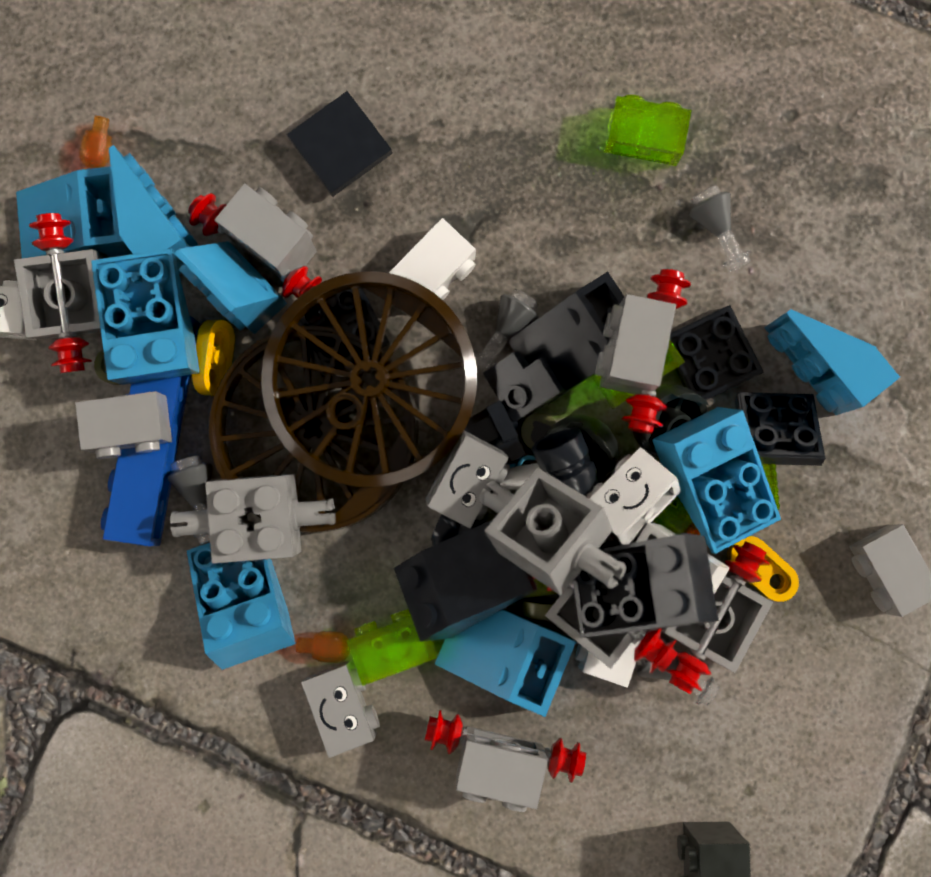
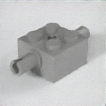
(551, 531)
(237, 538)

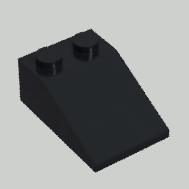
(459, 584)

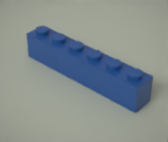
(140, 479)

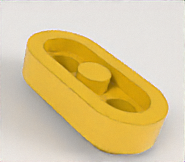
(214, 354)
(788, 576)

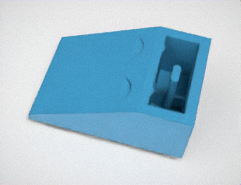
(84, 200)
(143, 214)
(231, 284)
(144, 318)
(837, 365)
(719, 476)
(238, 608)
(510, 659)

